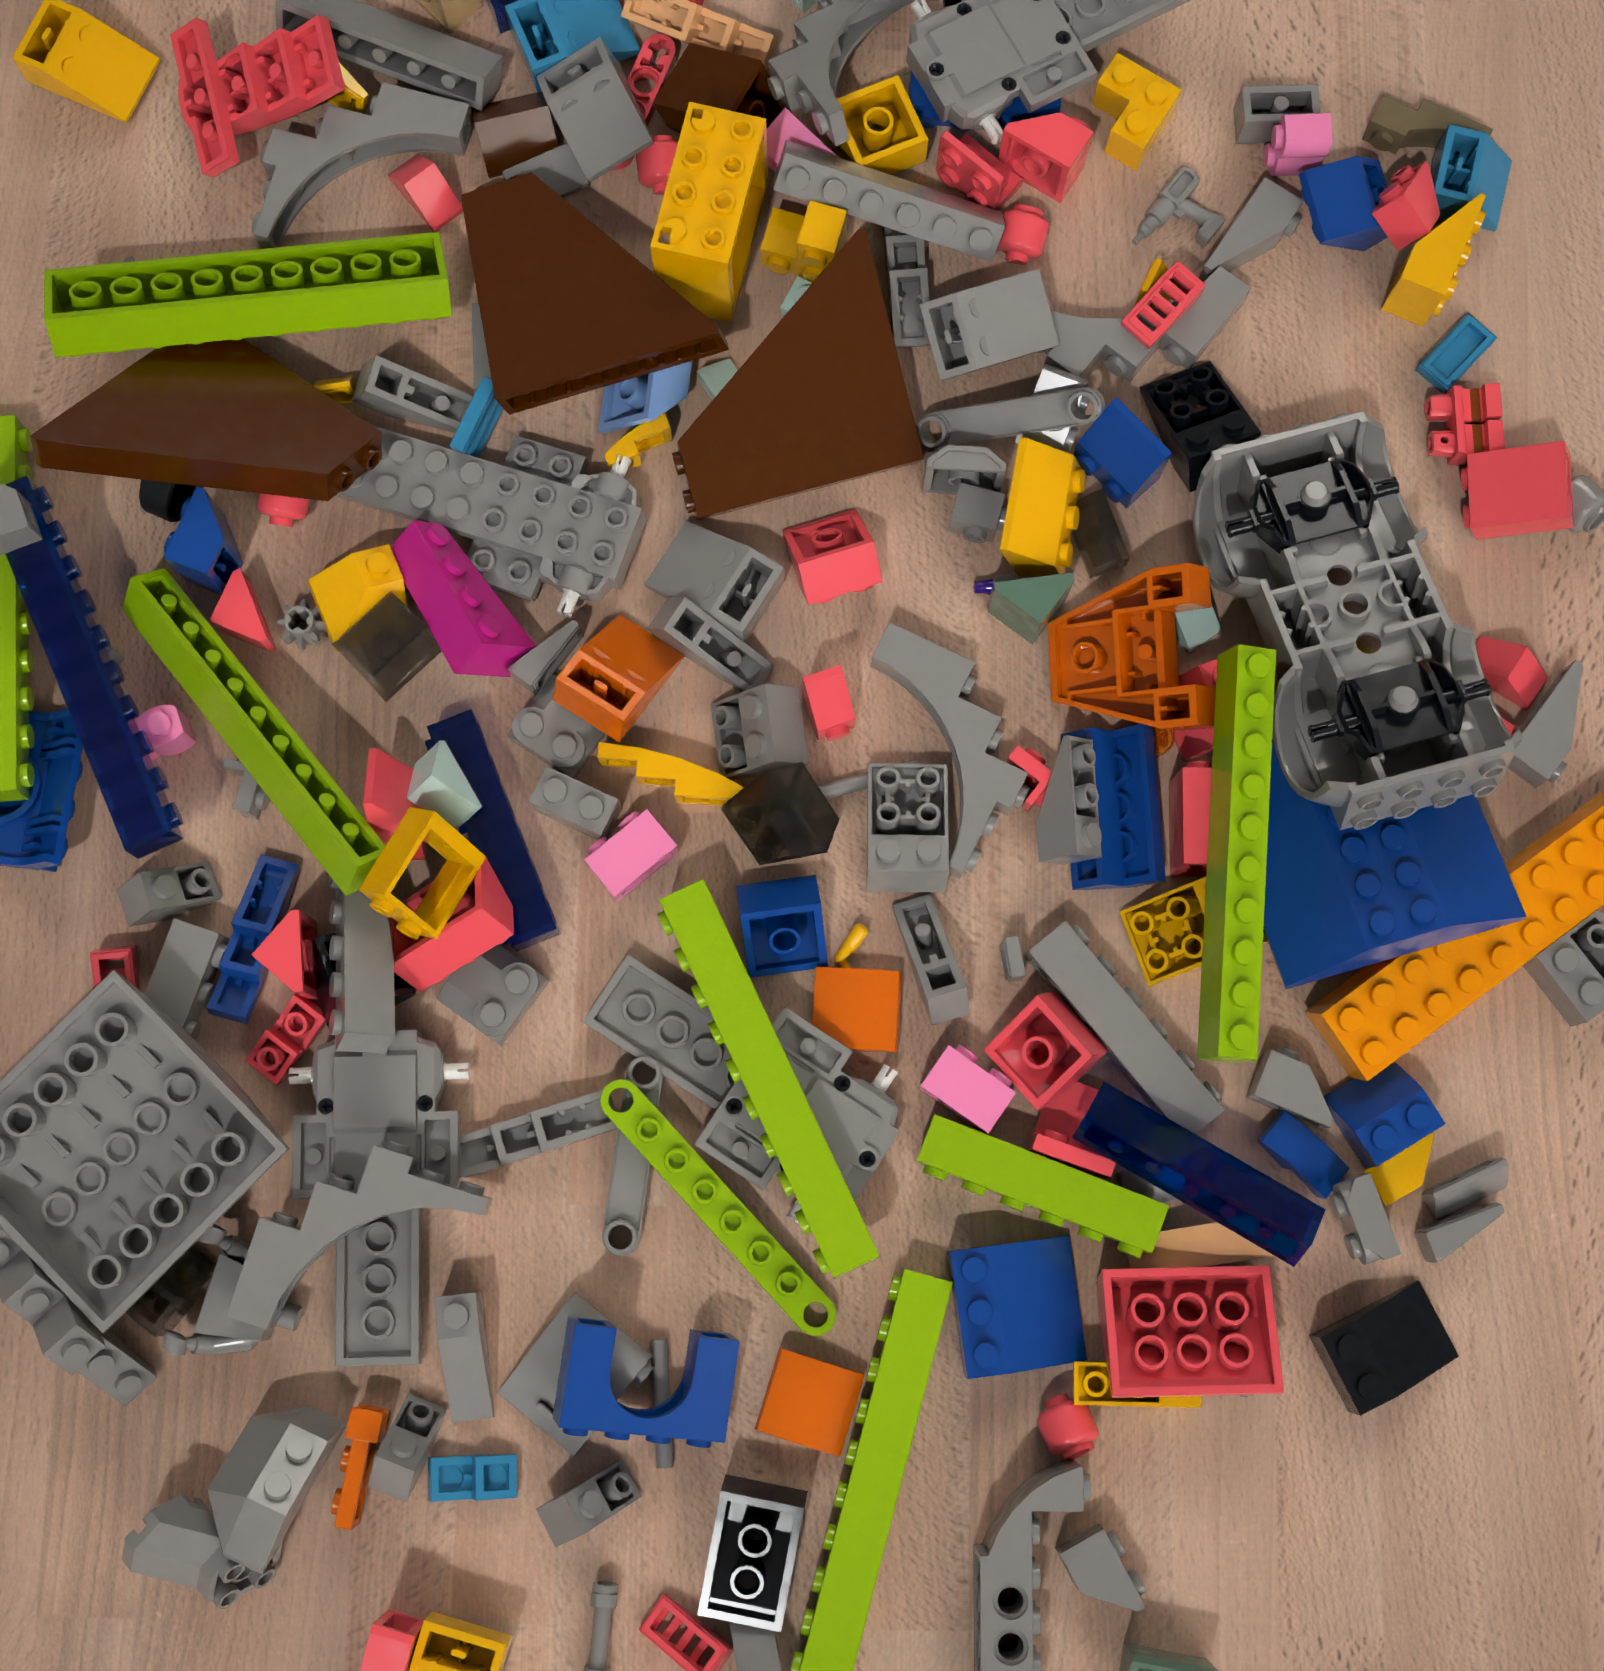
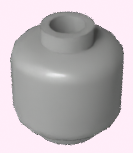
(1587, 504)

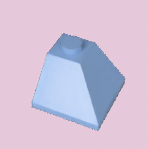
(643, 397)

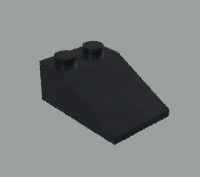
(1384, 1348)
(752, 1553)

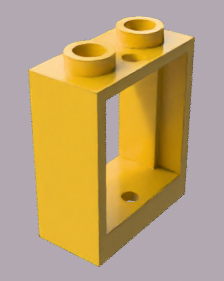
(449, 886)

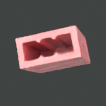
(1518, 490)
(1189, 819)

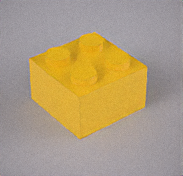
(883, 128)

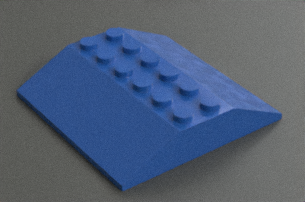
(1377, 890)

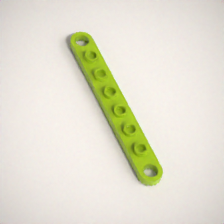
(718, 1207)

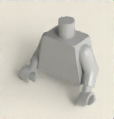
(213, 1329)

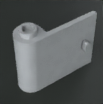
(538, 1372)

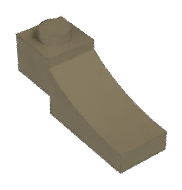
(1400, 126)

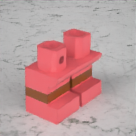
(1469, 422)

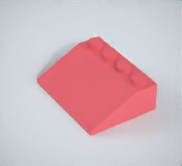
(1189, 1331)

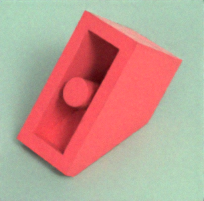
(828, 703)

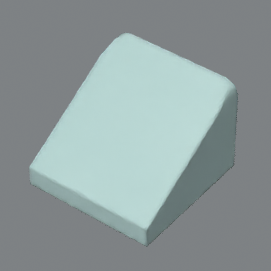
(716, 376)

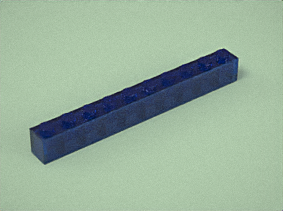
(92, 684)

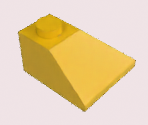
(354, 586)

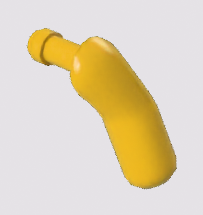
(851, 944)

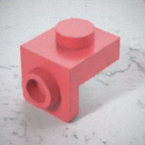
(1037, 777)

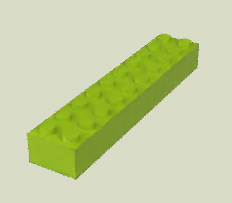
(245, 294)

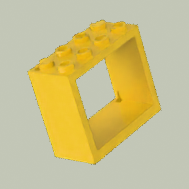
(712, 208)

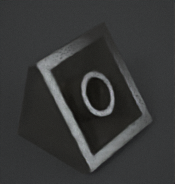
(388, 646)

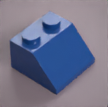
(1121, 454)
(782, 926)
(1383, 1114)

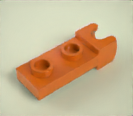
(366, 1427)

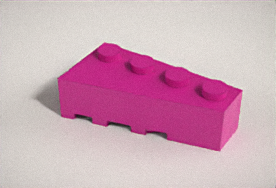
(458, 603)

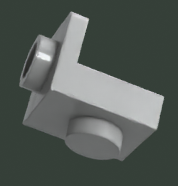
(250, 797)

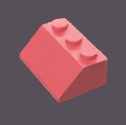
(477, 925)

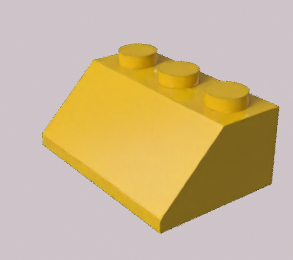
(1042, 510)

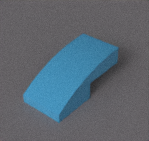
(472, 1477)

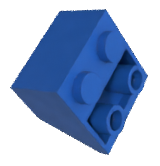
(1343, 202)
(203, 544)

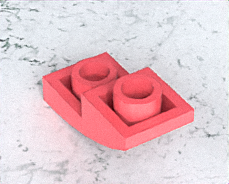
(288, 1039)

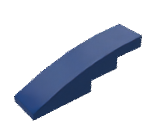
(257, 915)

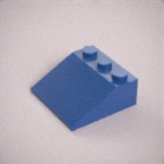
(1016, 1306)

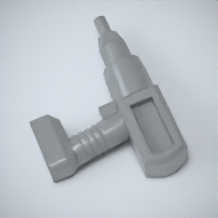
(1174, 201)

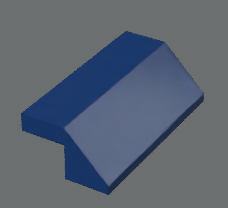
(1126, 811)

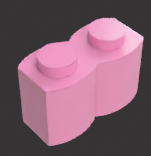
(1298, 143)
(167, 730)

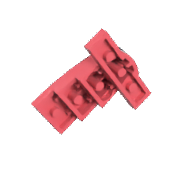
(250, 84)

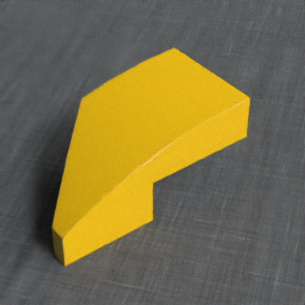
(640, 439)
(1403, 1171)

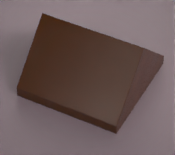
(514, 131)

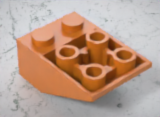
(615, 676)

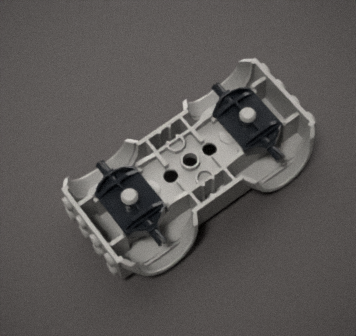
(1349, 725)

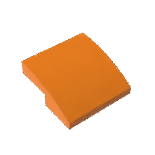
(858, 1007)
(809, 1402)

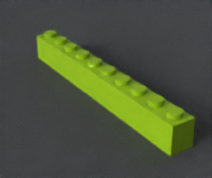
(15, 626)
(253, 729)
(1237, 856)
(769, 1080)
(875, 1473)

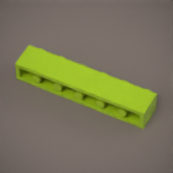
(1043, 1185)

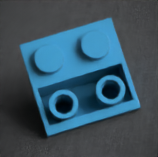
(1465, 166)

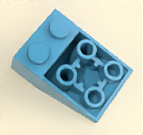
(557, 28)

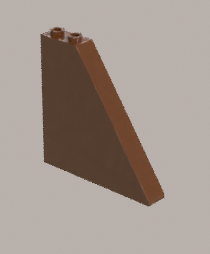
(567, 301)
(809, 403)
(213, 421)

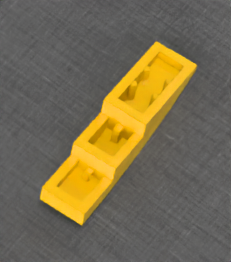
(691, 782)

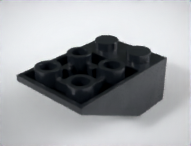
(1195, 416)

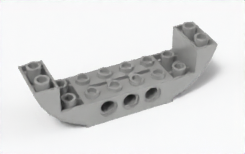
(1007, 1561)

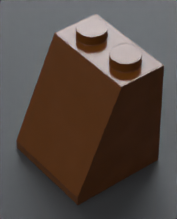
(718, 81)

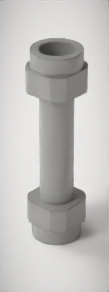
(603, 1598)

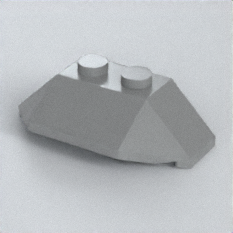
(269, 1480)

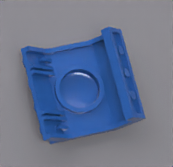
(37, 827)

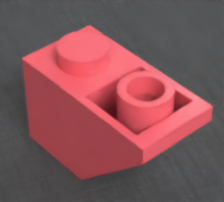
(1408, 205)

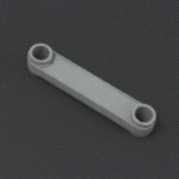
(1010, 417)
(630, 1170)

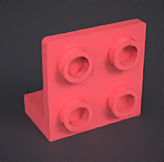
(975, 171)
(1057, 1126)

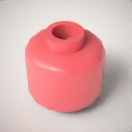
(656, 163)
(1023, 234)
(283, 508)
(1067, 1428)

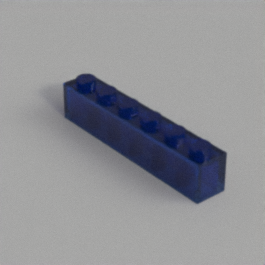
(496, 830)
(1200, 1174)

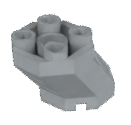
(186, 1549)

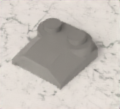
(964, 464)
(554, 733)
(493, 992)
(1363, 1219)

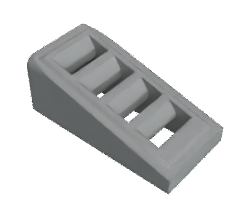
(546, 658)
(1448, 1234)

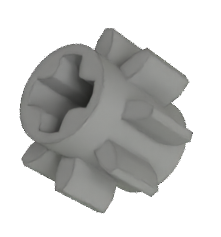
(294, 617)

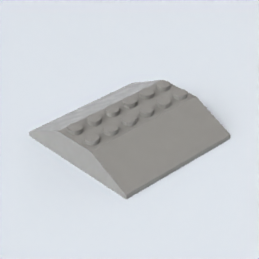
(122, 1148)

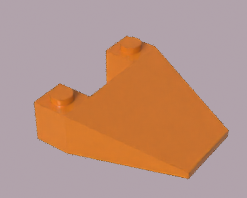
(1122, 651)

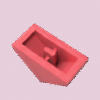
(426, 191)
(240, 613)
(1511, 670)

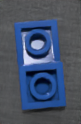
(1304, 1153)

